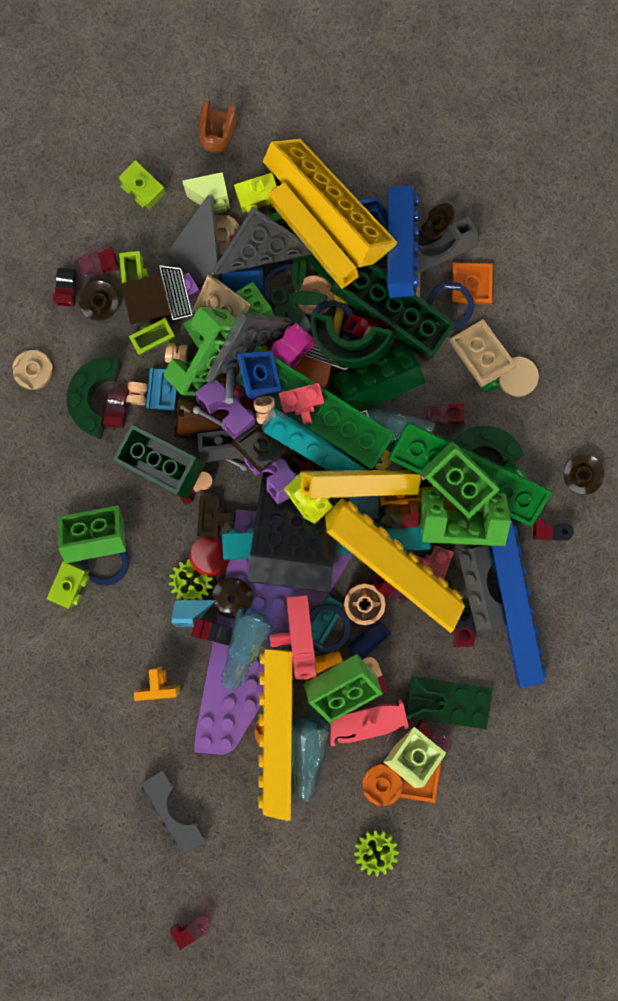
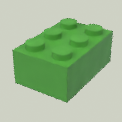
(460, 479)
(91, 534)
(343, 688)

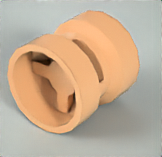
(176, 352)
(136, 393)
(263, 406)

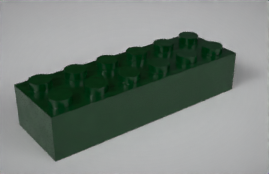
(408, 317)

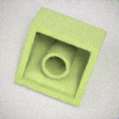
(200, 187)
(415, 758)

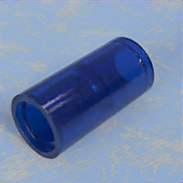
(369, 639)

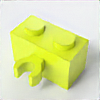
(255, 192)
(310, 508)

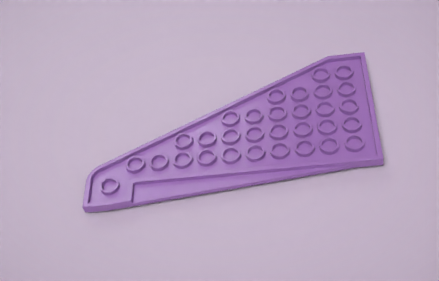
(226, 712)

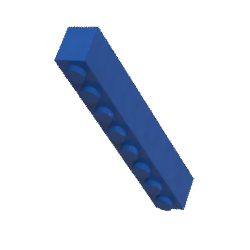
(517, 611)

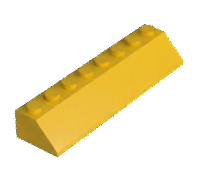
(329, 201)
(395, 564)
(276, 732)

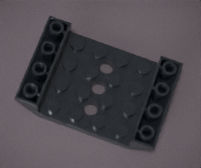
(287, 553)

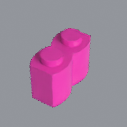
(293, 345)

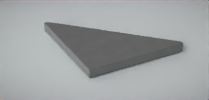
(259, 243)
(197, 244)
(247, 333)

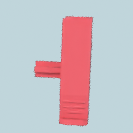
(299, 637)
(368, 722)

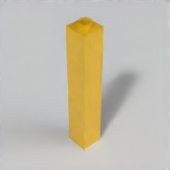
(313, 235)
(359, 483)

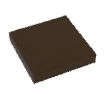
(145, 299)
(259, 447)

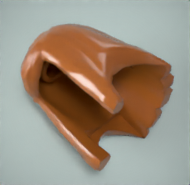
(216, 127)

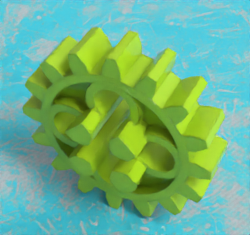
(192, 593)
(387, 856)

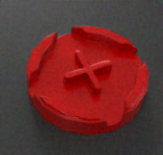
(207, 556)

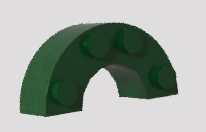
(349, 353)
(81, 391)
(492, 439)

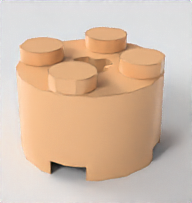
(371, 613)

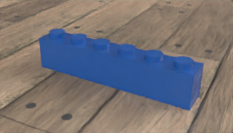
(402, 227)

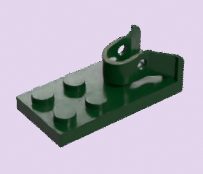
(448, 702)

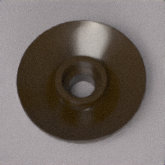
(438, 221)
(93, 292)
(591, 467)
(231, 586)

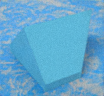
(188, 610)

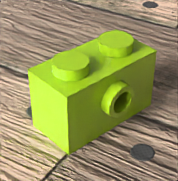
(141, 185)
(132, 266)
(151, 336)
(68, 585)

